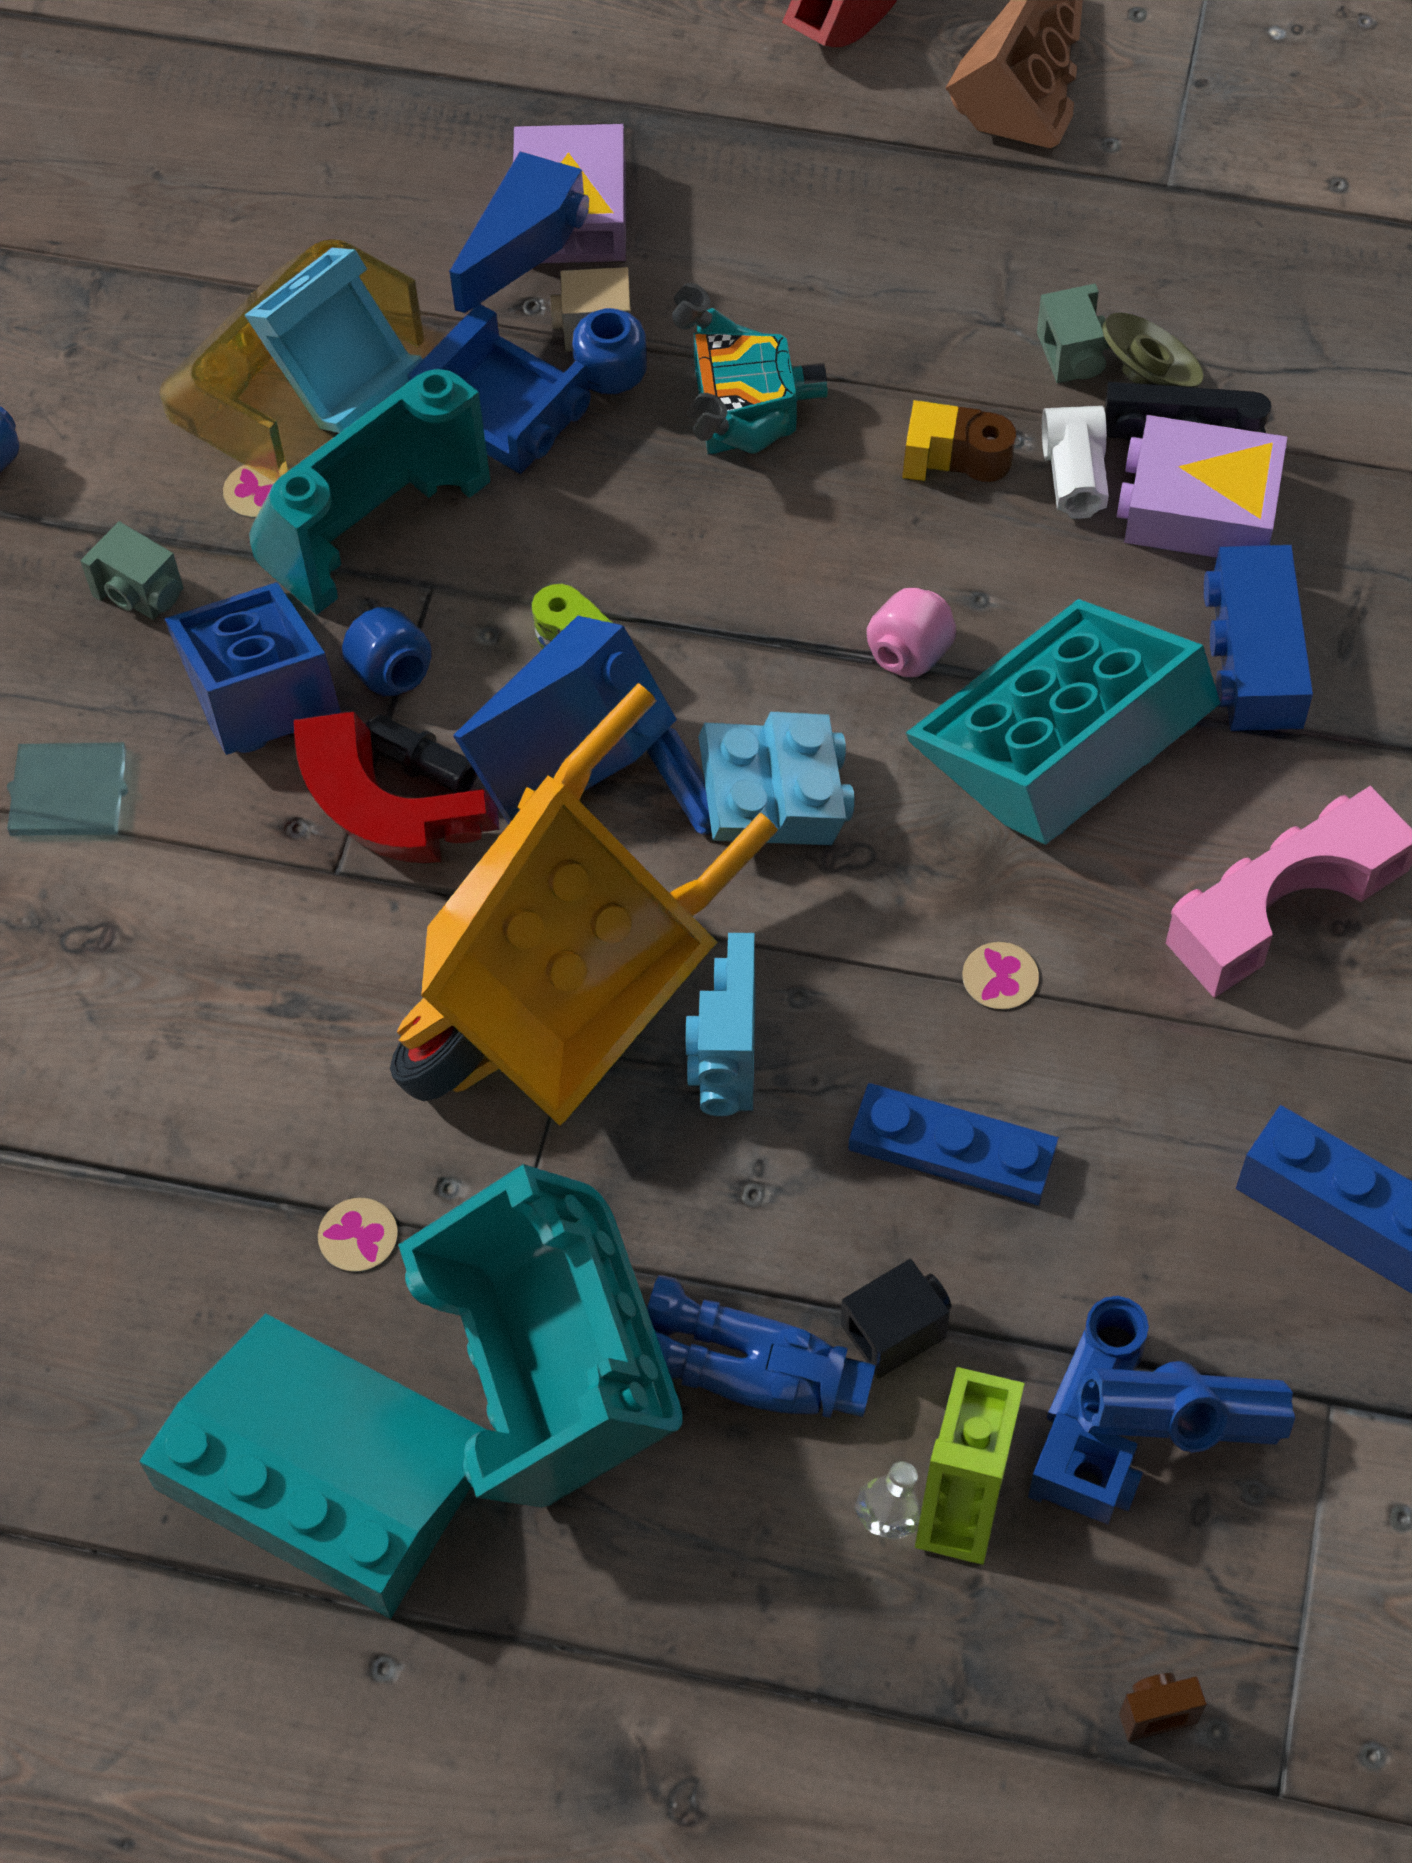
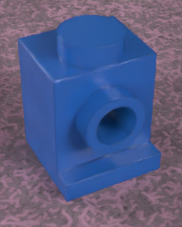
(1074, 1451)

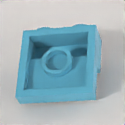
(777, 770)
(724, 1033)

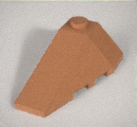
(1020, 72)

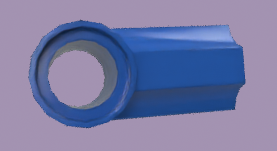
(1094, 1353)

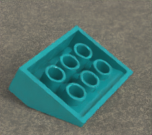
(1068, 717)
(316, 1462)

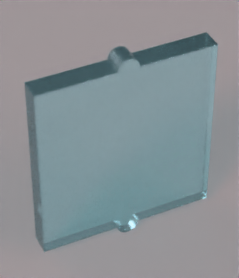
(67, 789)

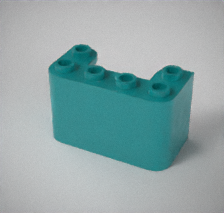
(550, 1330)

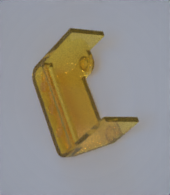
(207, 384)

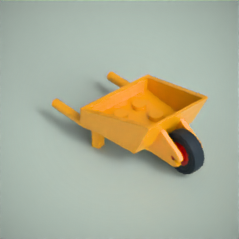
(556, 945)

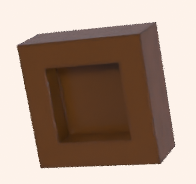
(1161, 1706)

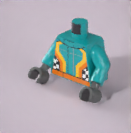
(742, 379)

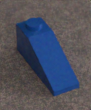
(519, 228)

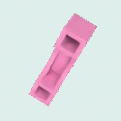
(1349, 849)

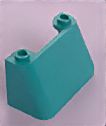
(417, 435)

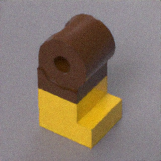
(958, 442)

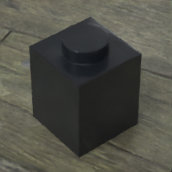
(896, 1316)

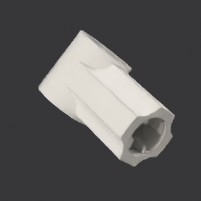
(1077, 447)

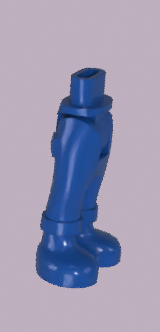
(783, 1365)

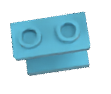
(333, 340)

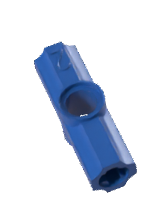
(1185, 1406)

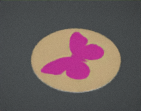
(246, 491)
(1000, 975)
(357, 1234)

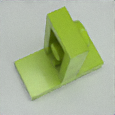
(968, 1465)

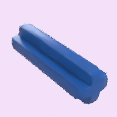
(682, 777)

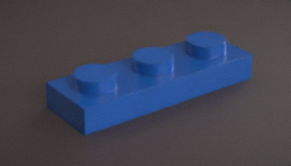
(953, 1143)

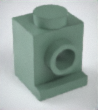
(1072, 333)
(132, 572)

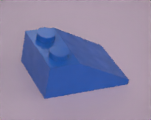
(253, 667)
(555, 706)

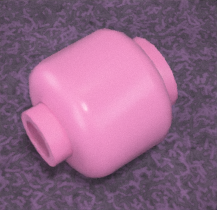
(911, 632)

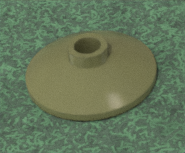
(1150, 352)

